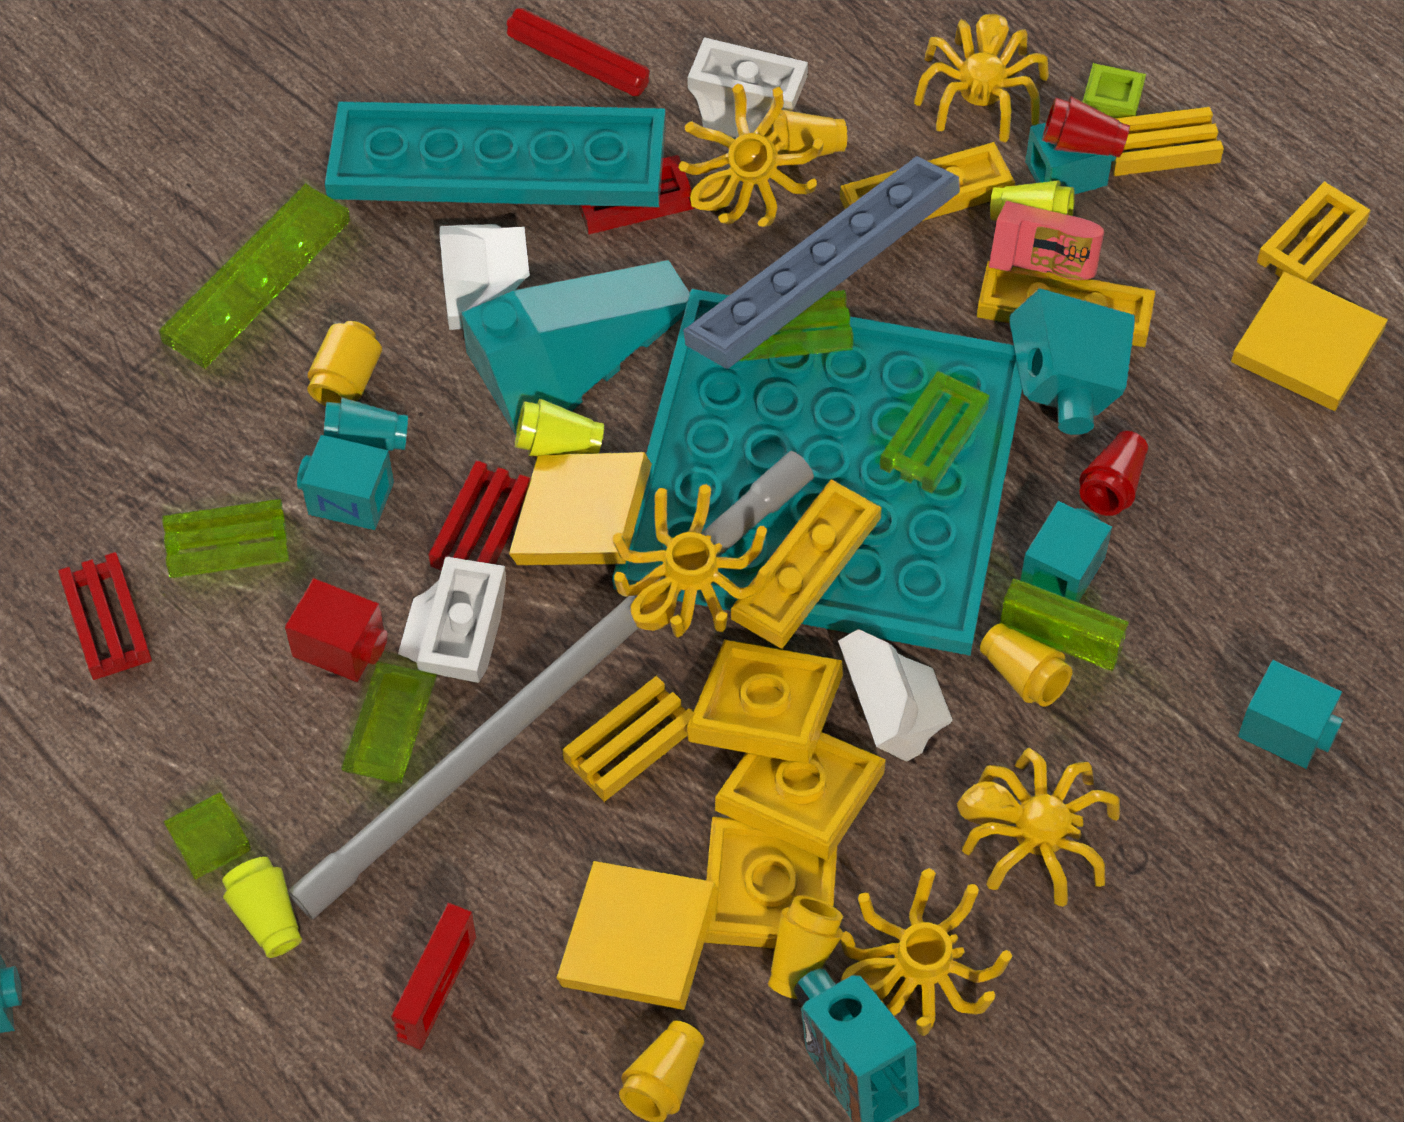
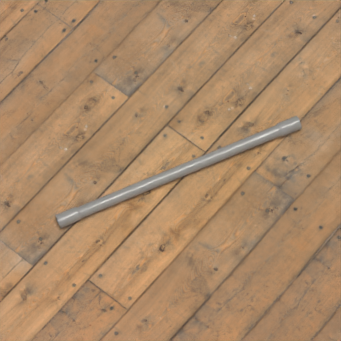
(341, 868)

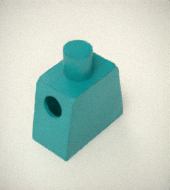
(1072, 356)

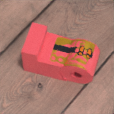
(1046, 242)

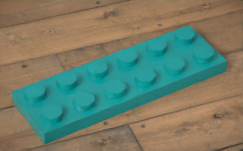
(497, 154)

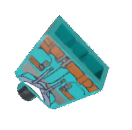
(858, 1047)

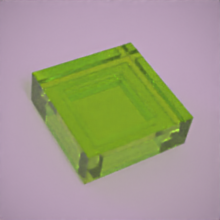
(207, 835)

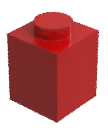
(336, 630)

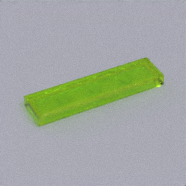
(254, 276)

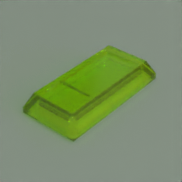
(389, 722)

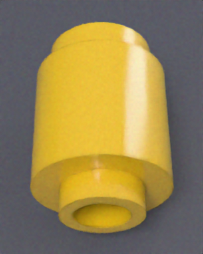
(343, 363)

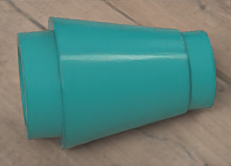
(365, 425)

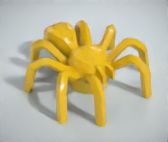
(983, 73)
(751, 160)
(688, 565)
(1040, 819)
(920, 956)

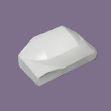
(724, 65)
(480, 265)
(456, 620)
(895, 694)

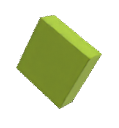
(1114, 90)

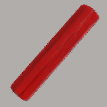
(578, 52)

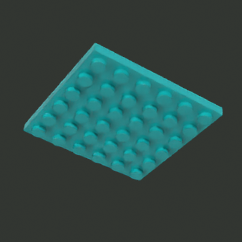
(928, 555)

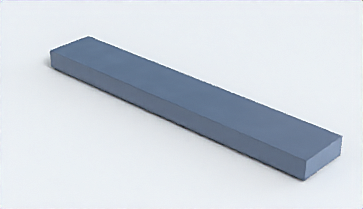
(821, 262)

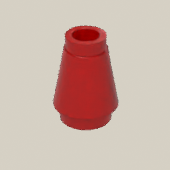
(1083, 129)
(1114, 475)

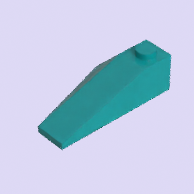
(569, 333)

